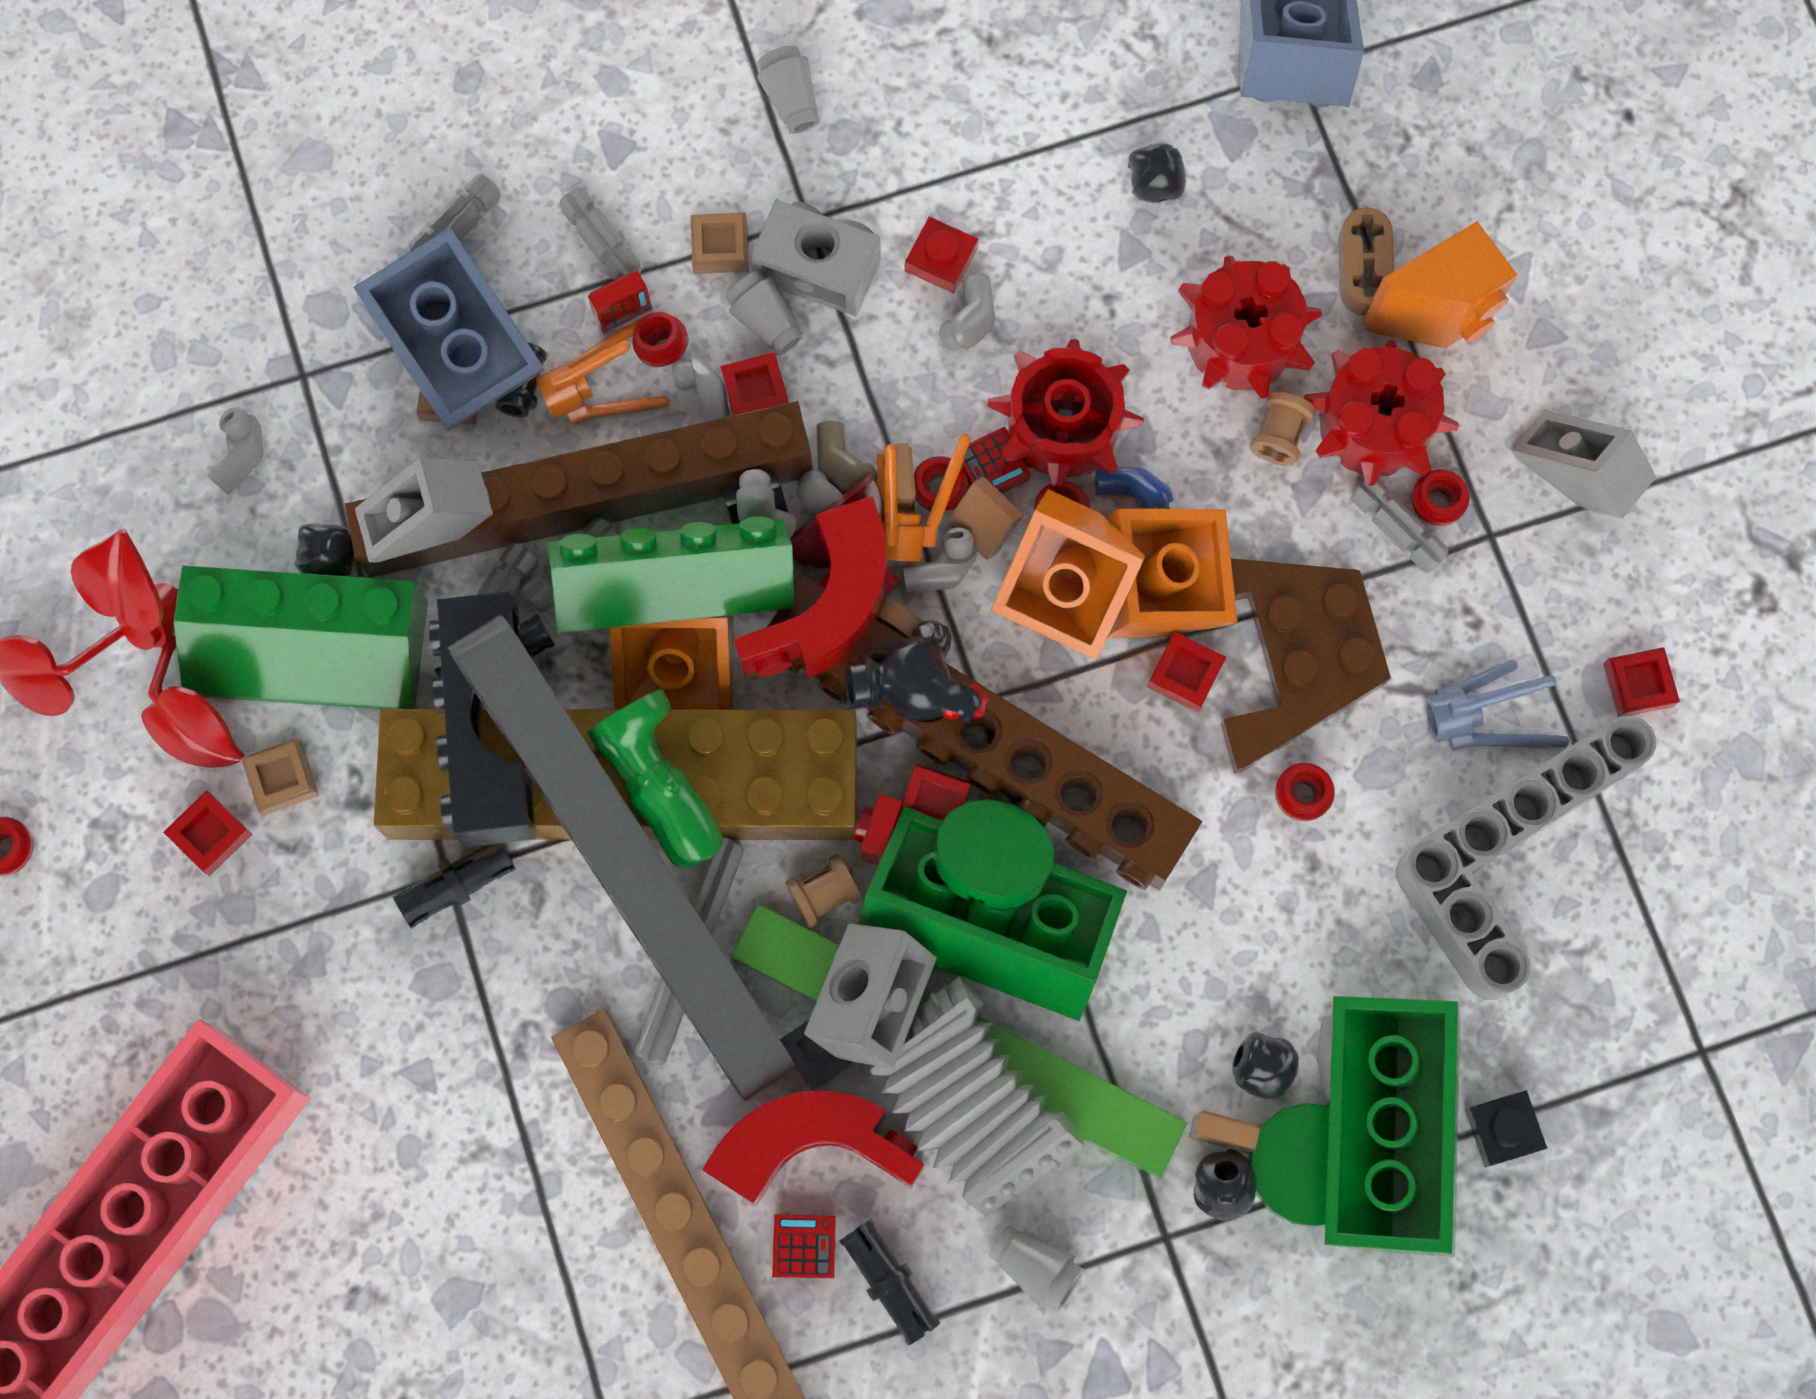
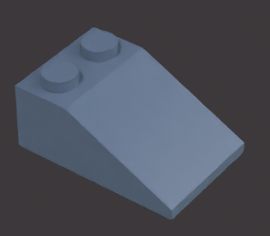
(1300, 50)
(448, 329)

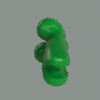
(653, 785)

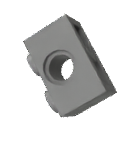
(834, 281)
(870, 995)

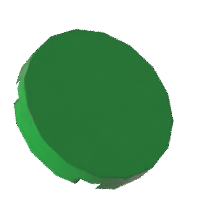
(993, 853)
(1293, 1164)

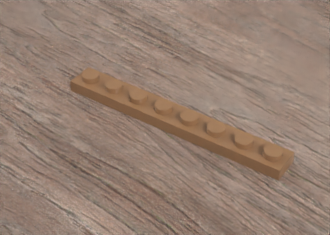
(674, 1211)

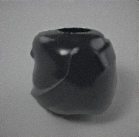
(1157, 173)
(324, 550)
(1265, 1065)
(1225, 1185)

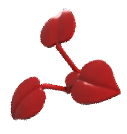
(119, 585)

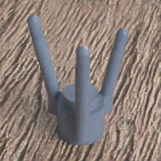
(1456, 712)

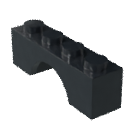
(487, 795)

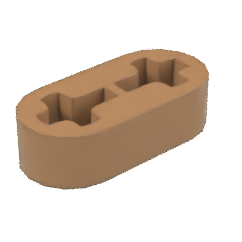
(1353, 260)

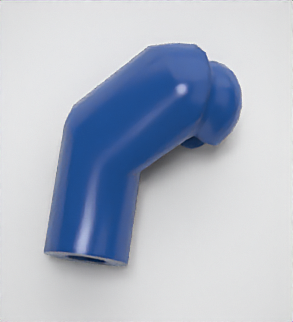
(1137, 483)

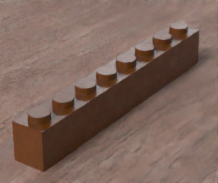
(618, 482)

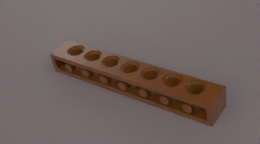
(1016, 734)

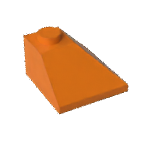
(681, 657)

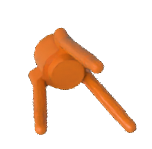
(567, 386)
(902, 528)

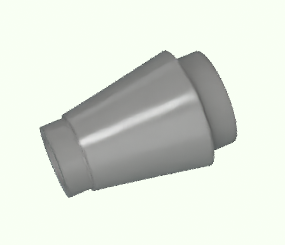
(790, 88)
(764, 312)
(1037, 1267)

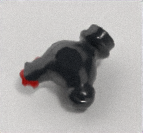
(915, 679)

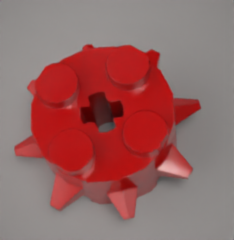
(1219, 329)
(1068, 381)
(1389, 381)

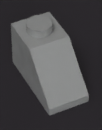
(1586, 461)
(423, 507)

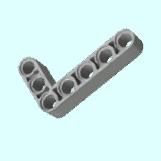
(1505, 831)

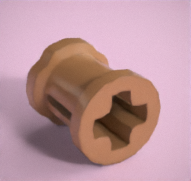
(1283, 428)
(823, 891)

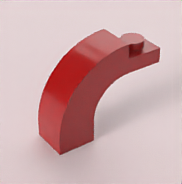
(844, 612)
(791, 1124)

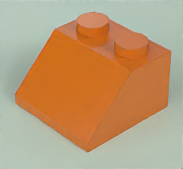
(1444, 292)
(1184, 572)
(1069, 575)

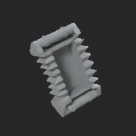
(972, 1104)

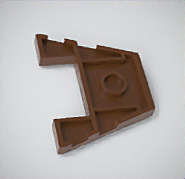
(1316, 649)

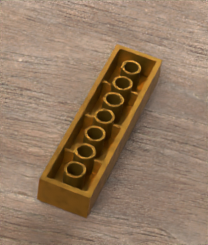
(752, 769)

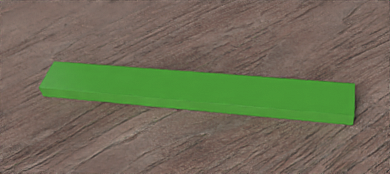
(1096, 1108)

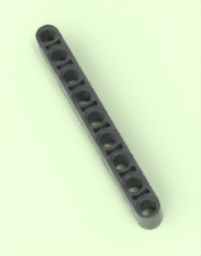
(621, 856)

